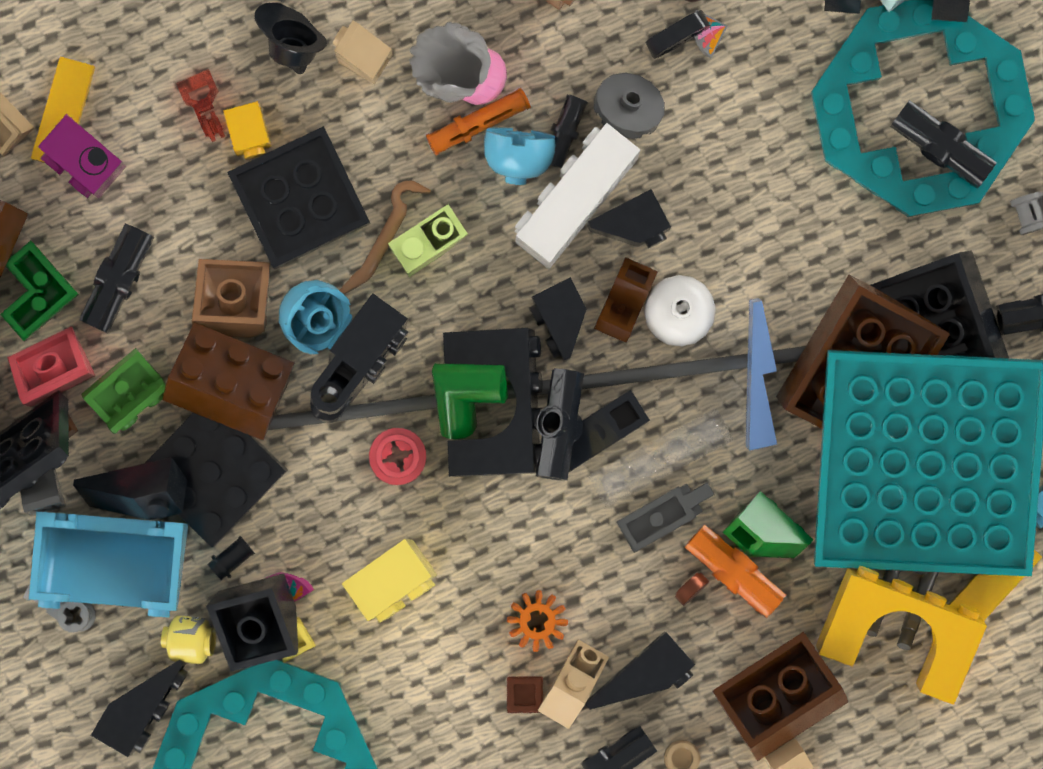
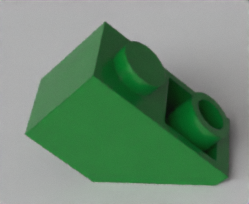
(766, 530)

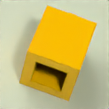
(247, 130)

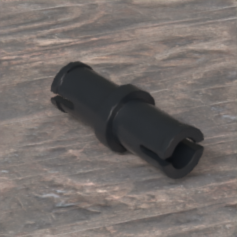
(566, 128)

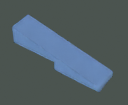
(759, 422)

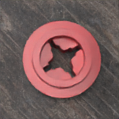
(382, 448)

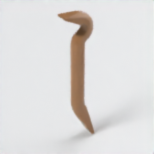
(386, 235)

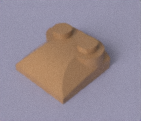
(232, 296)

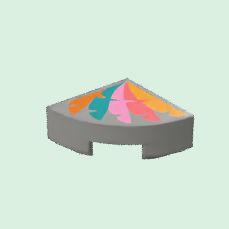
(710, 39)

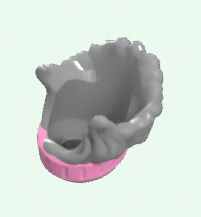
(457, 65)

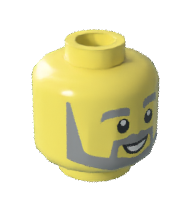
(189, 639)

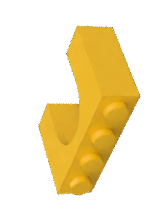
(866, 598)

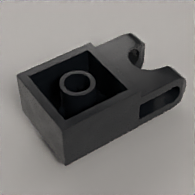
(358, 357)

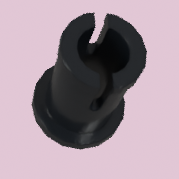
(230, 558)

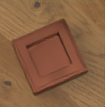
(524, 694)

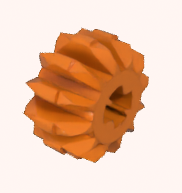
(549, 624)

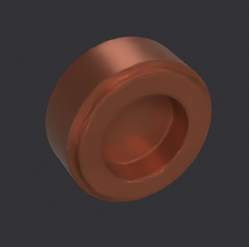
(691, 588)

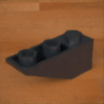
(607, 427)
(129, 716)

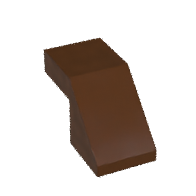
(625, 300)

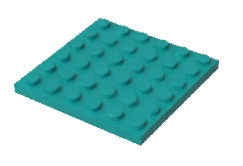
(930, 463)

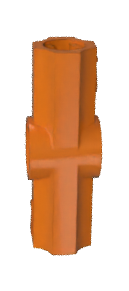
(735, 571)

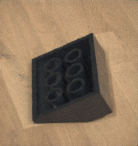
(953, 298)

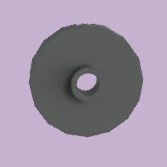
(629, 104)

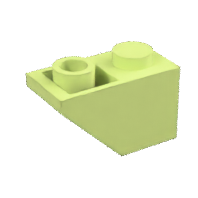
(428, 240)

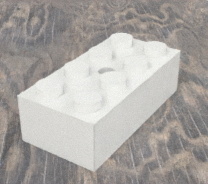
(577, 196)

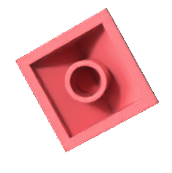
(50, 367)

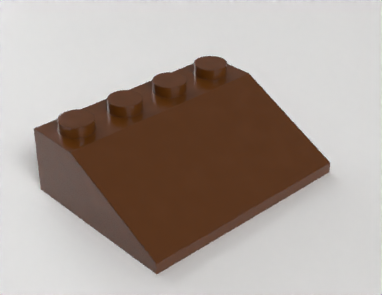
(859, 322)

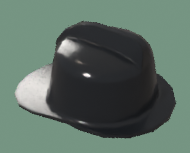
(290, 36)

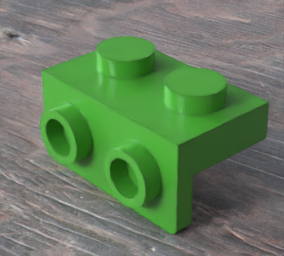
(125, 391)

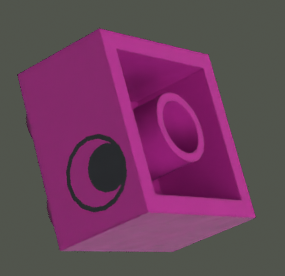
(82, 156)

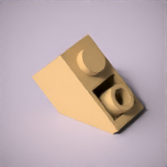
(361, 52)
(573, 684)

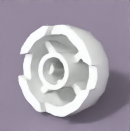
(665, 317)

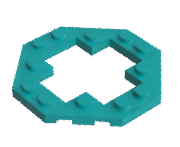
(880, 169)
(235, 698)

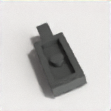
(663, 515)

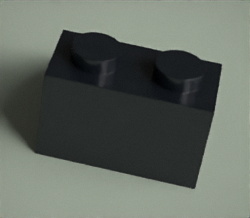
(255, 622)

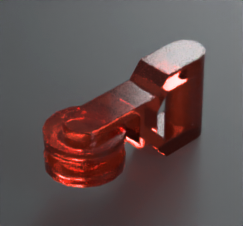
(210, 126)

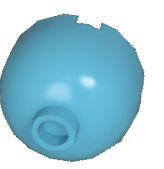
(518, 153)
(314, 315)

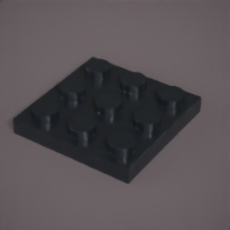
(298, 198)
(33, 446)
(223, 473)

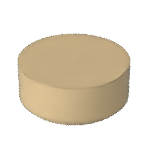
(682, 755)

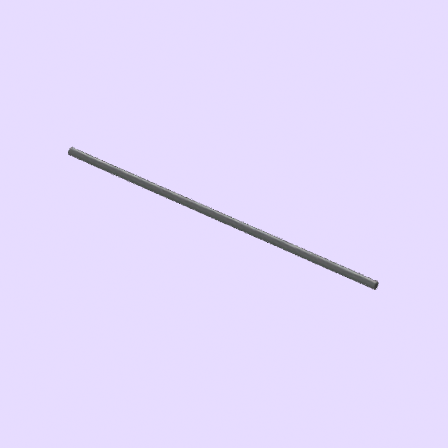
(589, 381)

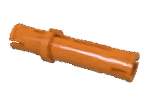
(470, 125)

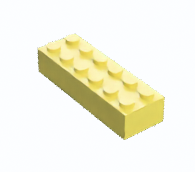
(389, 580)

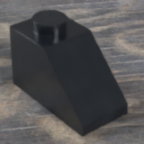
(634, 222)

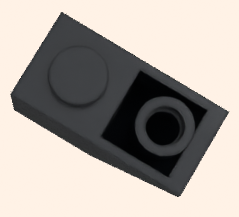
(562, 314)

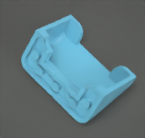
(107, 562)

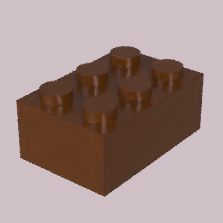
(228, 381)
(780, 696)

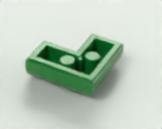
(45, 294)
(459, 388)

